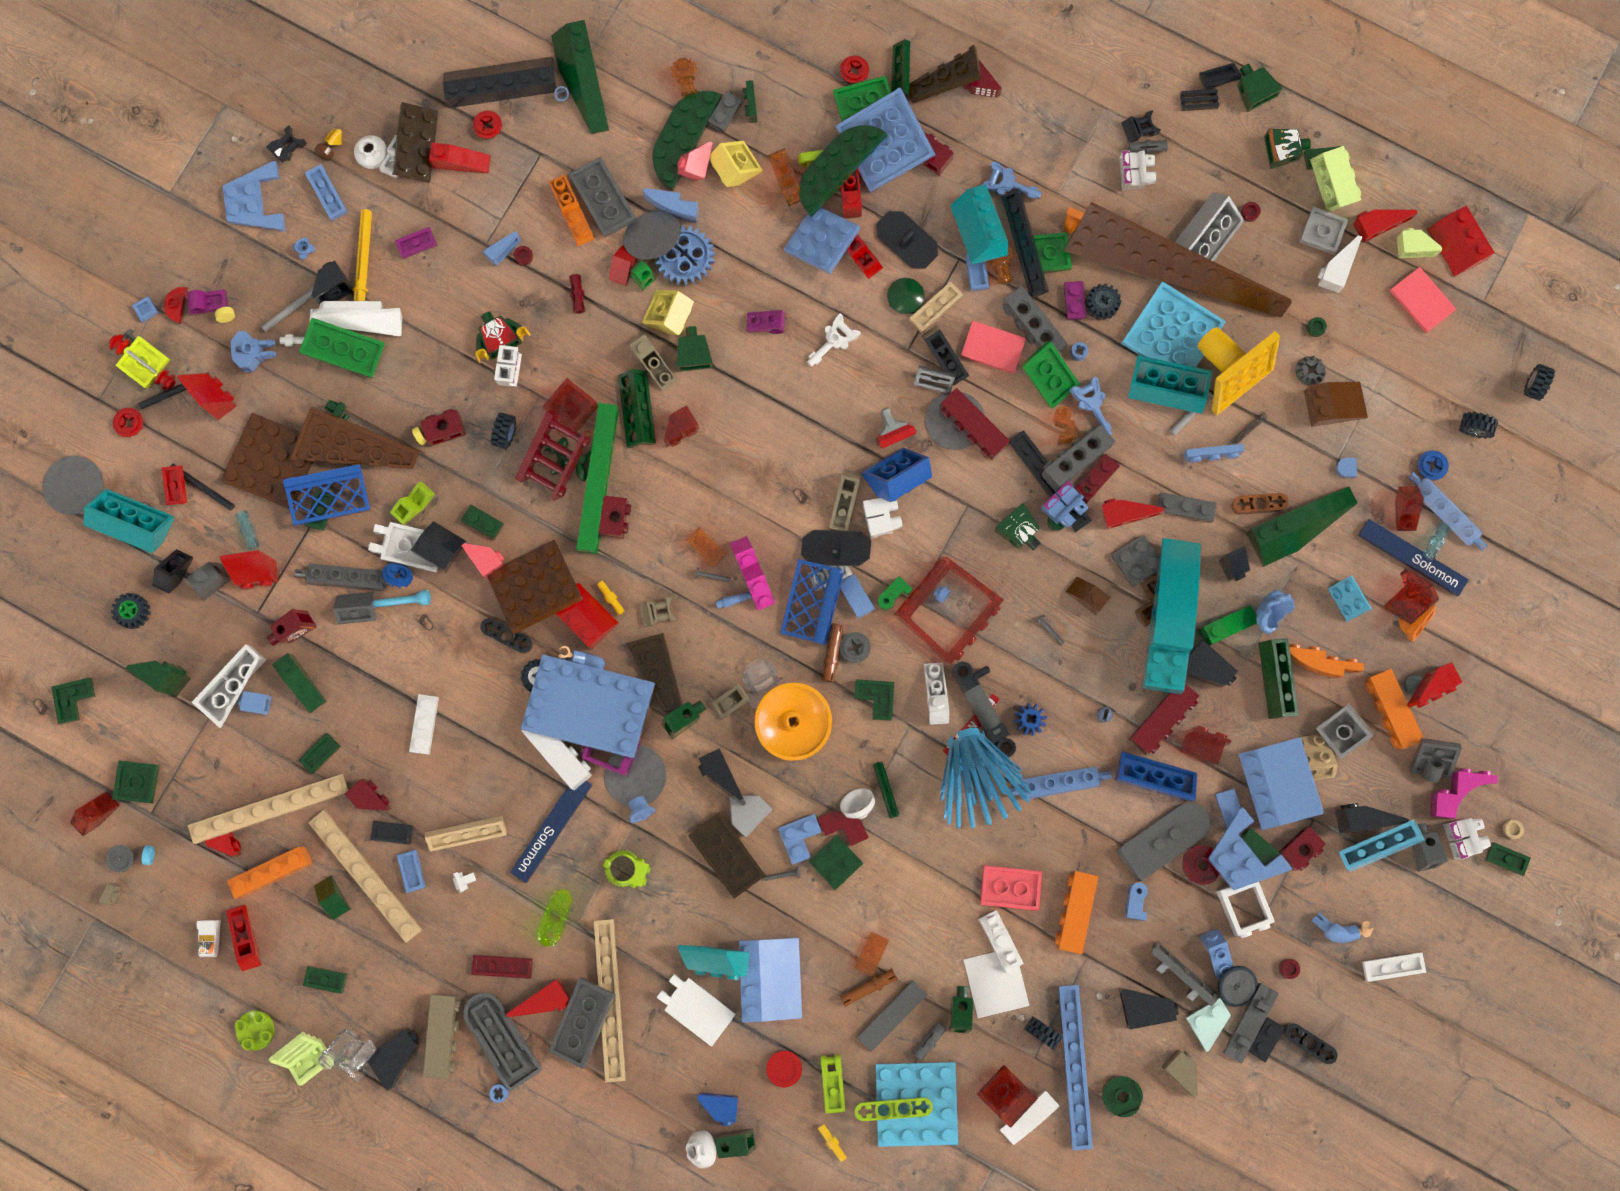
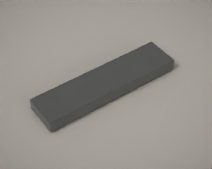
(891, 1016)

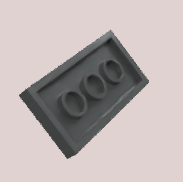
(602, 197)
(582, 1022)

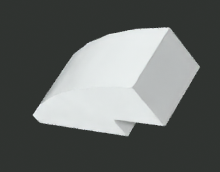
(1031, 1118)

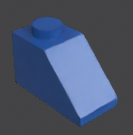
(720, 1107)

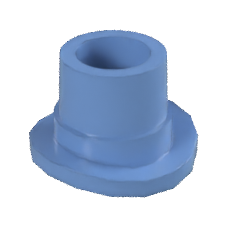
(640, 809)

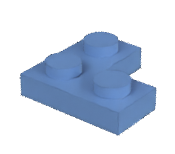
(793, 836)

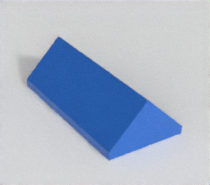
(1156, 777)

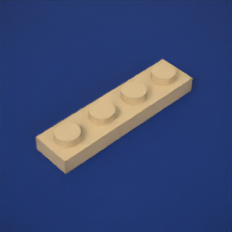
(465, 833)

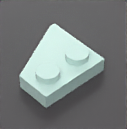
(1208, 1023)

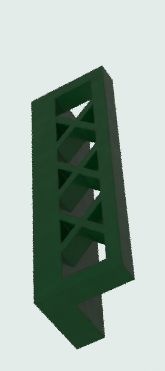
(639, 406)

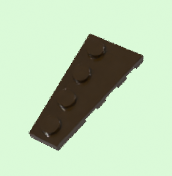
(956, 73)
(656, 665)

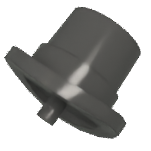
(119, 858)

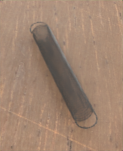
(1251, 430)

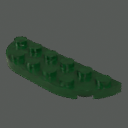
(682, 134)
(837, 164)

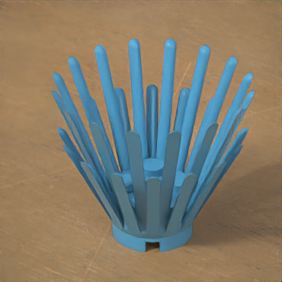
(970, 755)

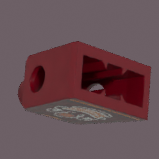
(291, 627)

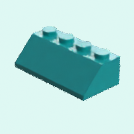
(979, 225)
(1170, 384)
(127, 520)

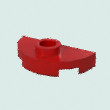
(175, 303)

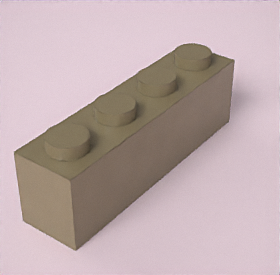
(440, 1036)

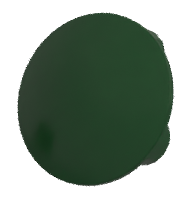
(905, 295)

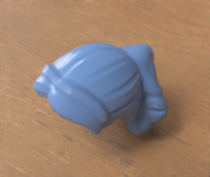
(1273, 609)

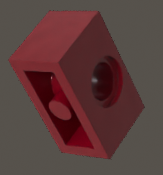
(453, 430)
(611, 506)
(1313, 848)

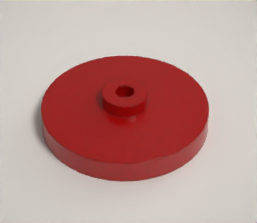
(784, 1068)

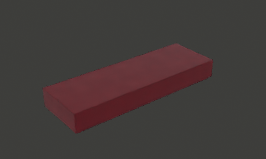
(502, 966)

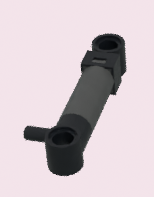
(982, 707)

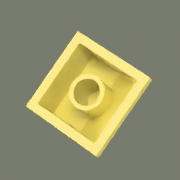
(734, 163)
(668, 311)

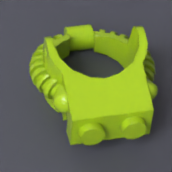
(638, 878)

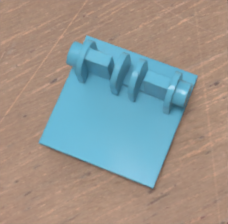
(1349, 598)

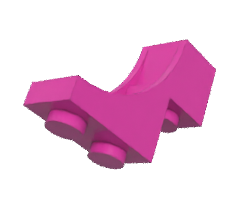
(752, 573)
(1463, 781)

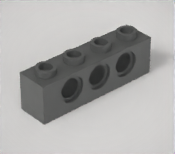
(1021, 299)
(1098, 437)

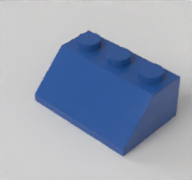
(898, 474)

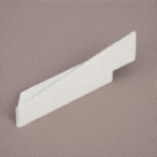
(360, 316)

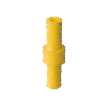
(610, 597)
(832, 1142)

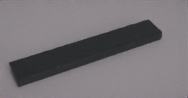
(1025, 243)
(1035, 462)

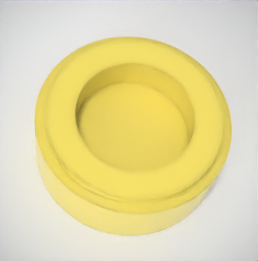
(224, 314)
(419, 435)

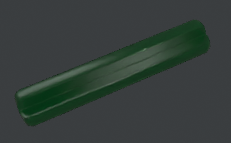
(886, 789)

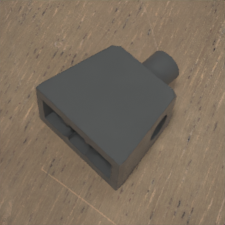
(208, 579)
(1429, 853)

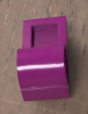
(205, 302)
(766, 321)

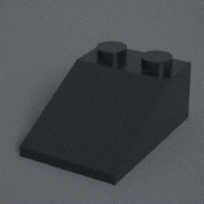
(1359, 818)

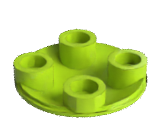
(254, 1030)

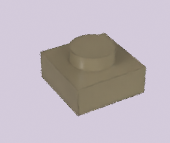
(110, 894)

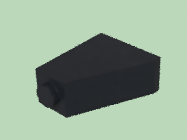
(1209, 666)
(1146, 1009)
(393, 1057)

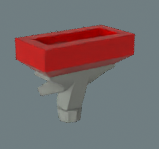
(893, 430)

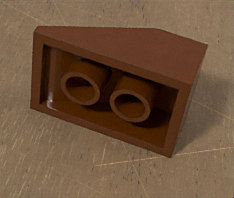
(1335, 403)

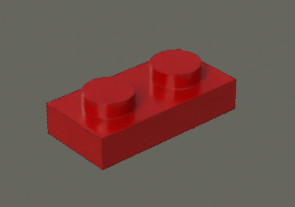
(174, 485)

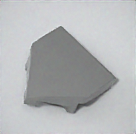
(748, 816)

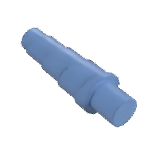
(731, 600)

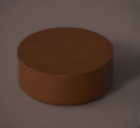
(324, 152)

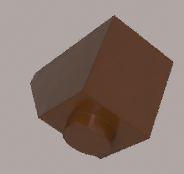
(1088, 595)

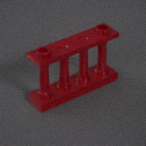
(534, 454)

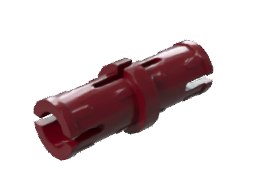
(577, 293)

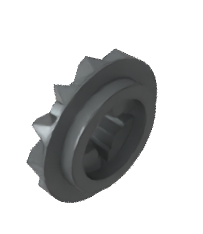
(1310, 379)
(858, 639)

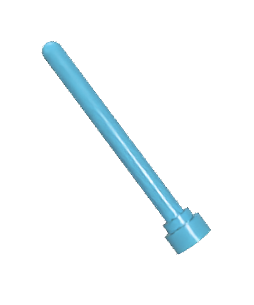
(422, 598)

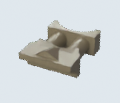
(650, 615)

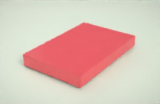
(1422, 300)
(993, 347)
(1011, 887)

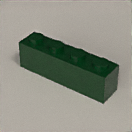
(1278, 678)

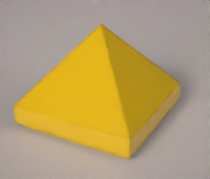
(334, 137)

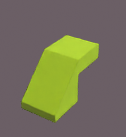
(414, 503)

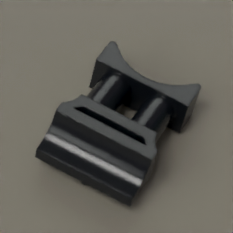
(1133, 129)
(278, 147)

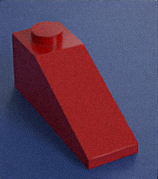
(458, 158)
(1380, 221)
(1125, 512)
(243, 938)
(546, 1000)

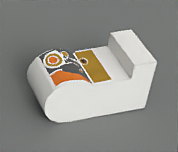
(208, 937)

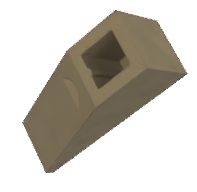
(651, 360)

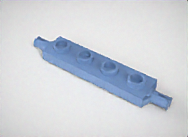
(1448, 512)
(1063, 782)

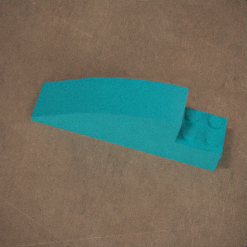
(1173, 616)

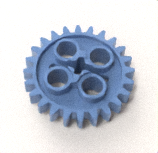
(696, 243)

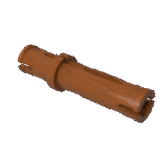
(832, 652)
(868, 987)

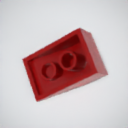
(208, 393)
(250, 569)

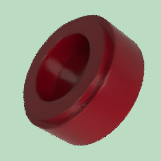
(1250, 211)
(523, 255)
(1289, 968)

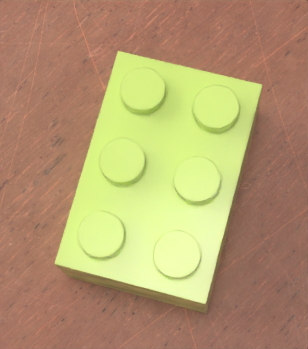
(1335, 179)

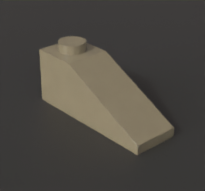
(845, 500)

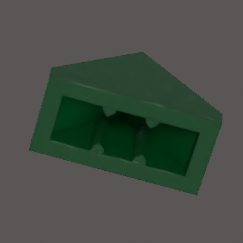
(331, 898)

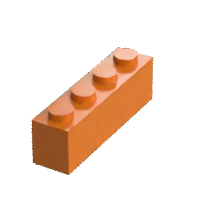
(1394, 710)
(269, 872)
(1077, 912)

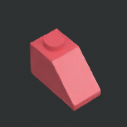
(695, 162)
(484, 558)

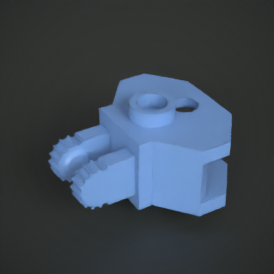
(249, 352)

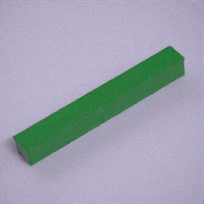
(597, 478)

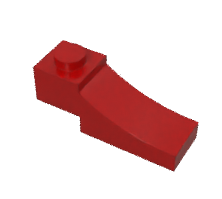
(863, 257)

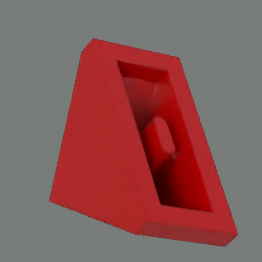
(621, 266)

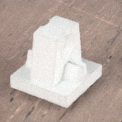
(461, 881)

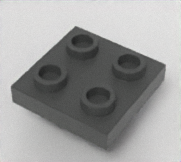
(1435, 759)

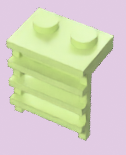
(300, 1057)

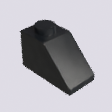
(1235, 564)
(171, 571)

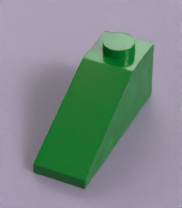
(1228, 625)

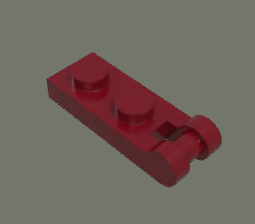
(1097, 477)

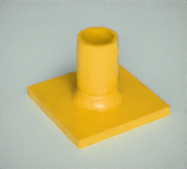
(1238, 369)

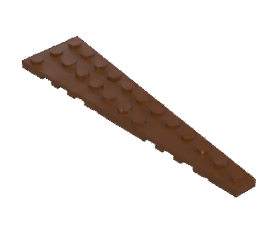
(1131, 247)

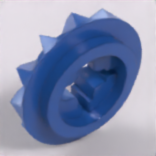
(1440, 462)
(391, 570)

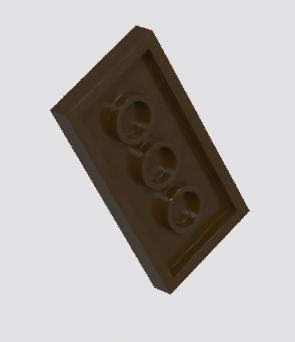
(413, 142)
(726, 855)

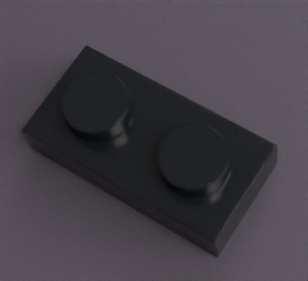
(1266, 1039)

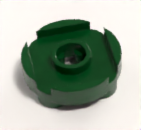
(1126, 1085)

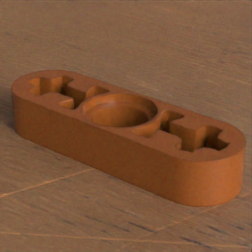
(1273, 497)

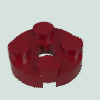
(1191, 870)

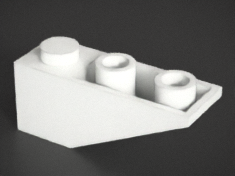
(936, 693)

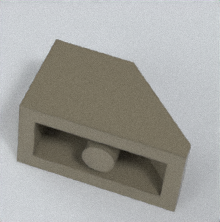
(1183, 1071)

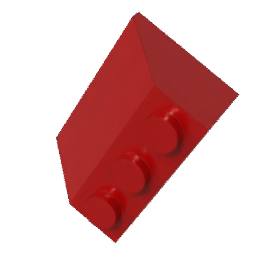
(1461, 241)
(588, 619)

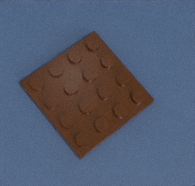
(264, 460)
(534, 587)

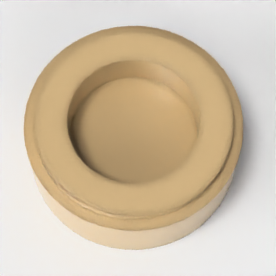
(1512, 829)

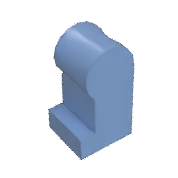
(1135, 901)

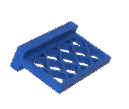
(324, 478)
(828, 605)

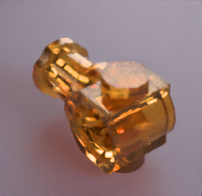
(685, 77)
(1001, 266)

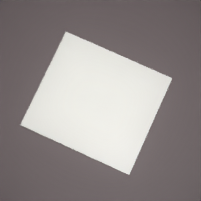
(992, 987)

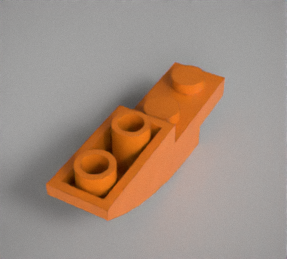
(571, 210)
(1315, 661)

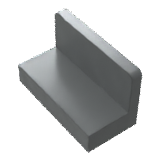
(355, 608)

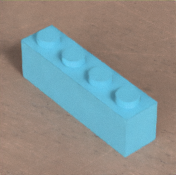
(1381, 846)

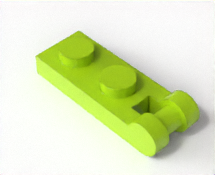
(833, 1084)

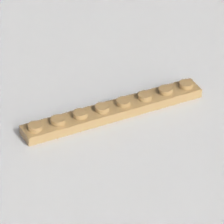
(268, 809)
(365, 876)
(608, 978)

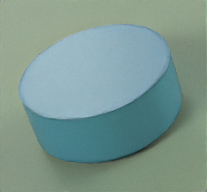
(148, 855)

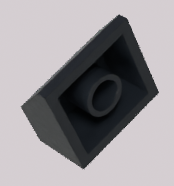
(331, 283)
(438, 546)

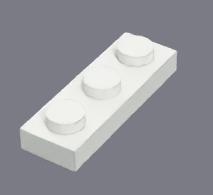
(424, 724)
(1394, 967)

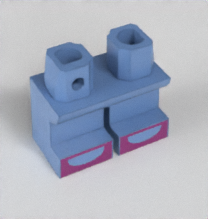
(1063, 503)

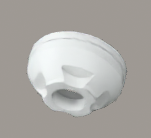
(374, 158)
(855, 801)
(704, 1147)

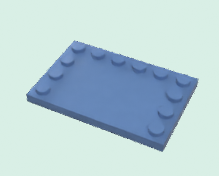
(588, 706)

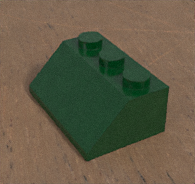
(161, 676)

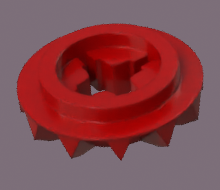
(858, 63)
(487, 117)
(119, 422)

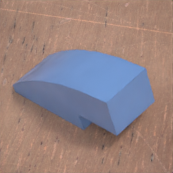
(673, 204)

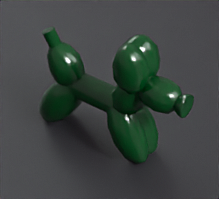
(563, 460)

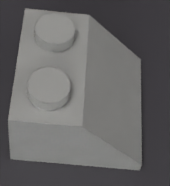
(1345, 731)

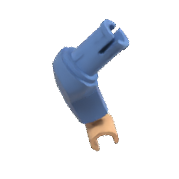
(582, 658)
(1339, 933)

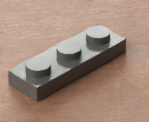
(1187, 507)

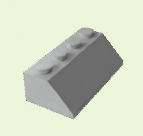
(1211, 226)

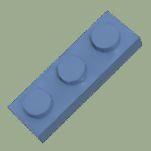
(326, 192)
(1213, 453)

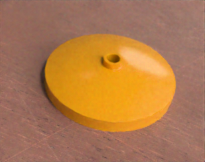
(810, 727)

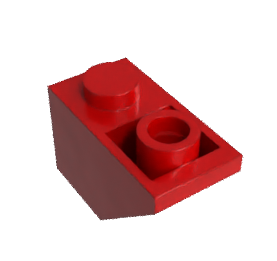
(225, 844)

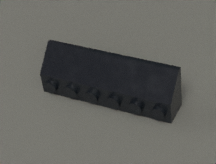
(499, 82)

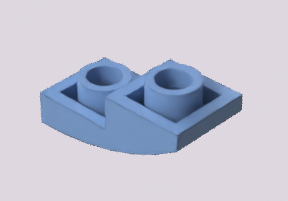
(856, 596)

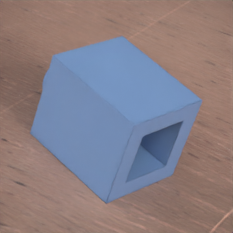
(254, 703)

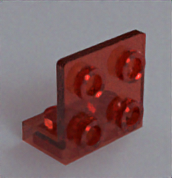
(1413, 599)
(1204, 745)

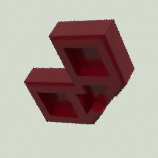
(836, 821)

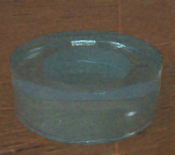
(1411, 683)

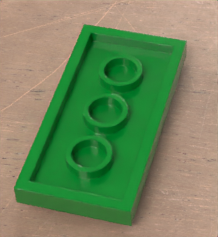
(342, 348)

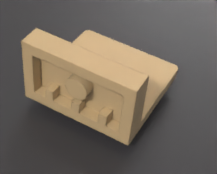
(1320, 757)

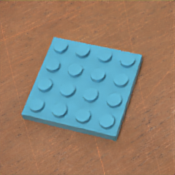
(1171, 328)
(911, 1080)

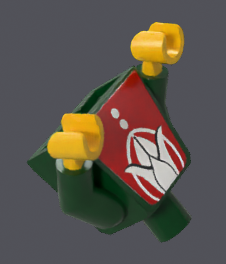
(497, 332)

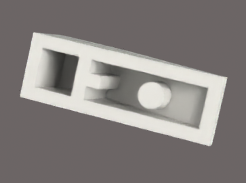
(1335, 273)

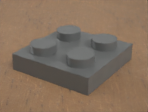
(1137, 560)

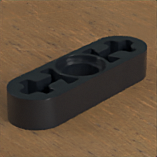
(491, 634)
(1320, 1056)

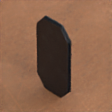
(907, 239)
(836, 547)

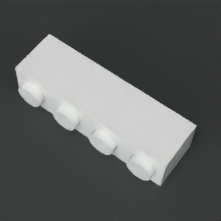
(561, 759)

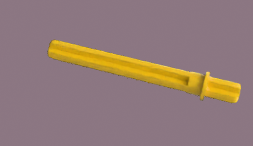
(362, 255)

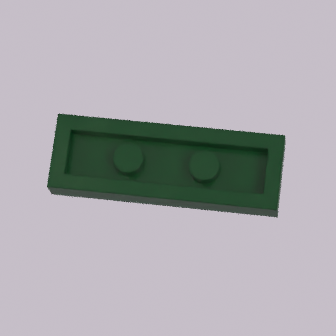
(901, 66)

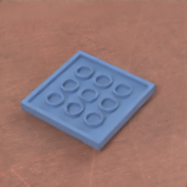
(901, 149)

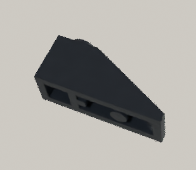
(944, 354)
(718, 772)

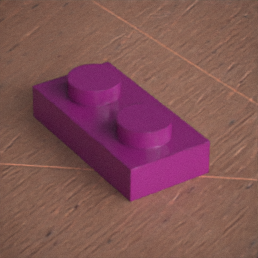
(416, 243)
(1074, 300)

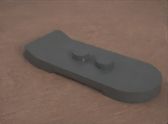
(1164, 840)
(500, 1040)

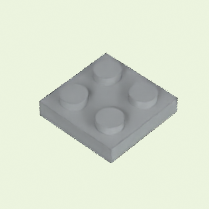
(1323, 230)

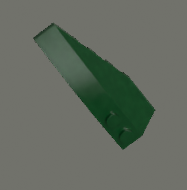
(579, 73)
(1298, 527)

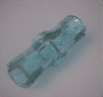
(247, 530)
(1436, 541)

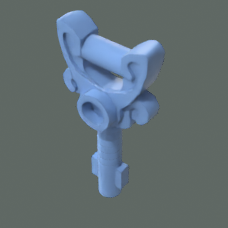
(1008, 182)
(1092, 403)

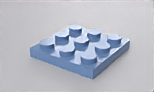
(822, 240)

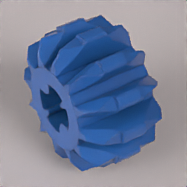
(1030, 712)

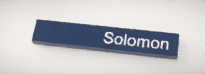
(1413, 557)
(549, 831)

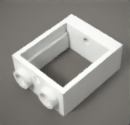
(1245, 931)

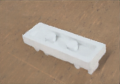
(1001, 941)

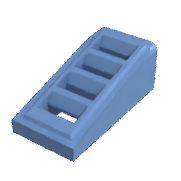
(502, 248)

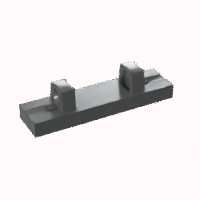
(1196, 985)
(1250, 1023)

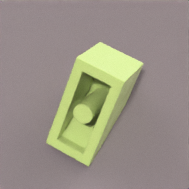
(1416, 244)

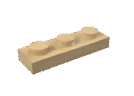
(936, 307)

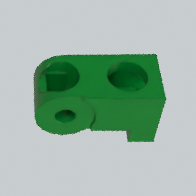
(642, 275)
(892, 593)

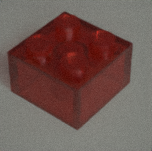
(571, 404)
(1007, 1096)

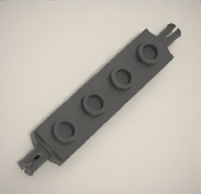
(343, 577)

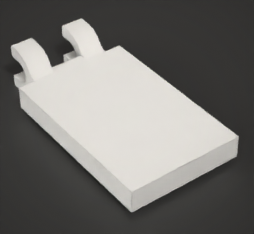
(398, 544)
(697, 1009)

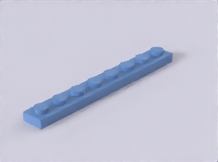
(1075, 1067)

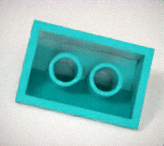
(715, 960)

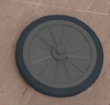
(1237, 986)

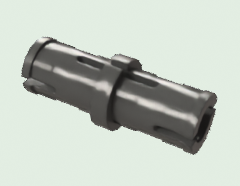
(1161, 145)
(929, 1041)

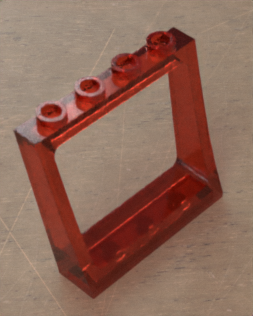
(925, 588)

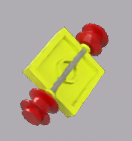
(142, 362)

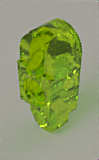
(561, 902)

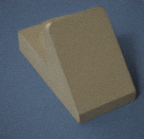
(731, 701)

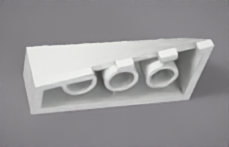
(223, 691)

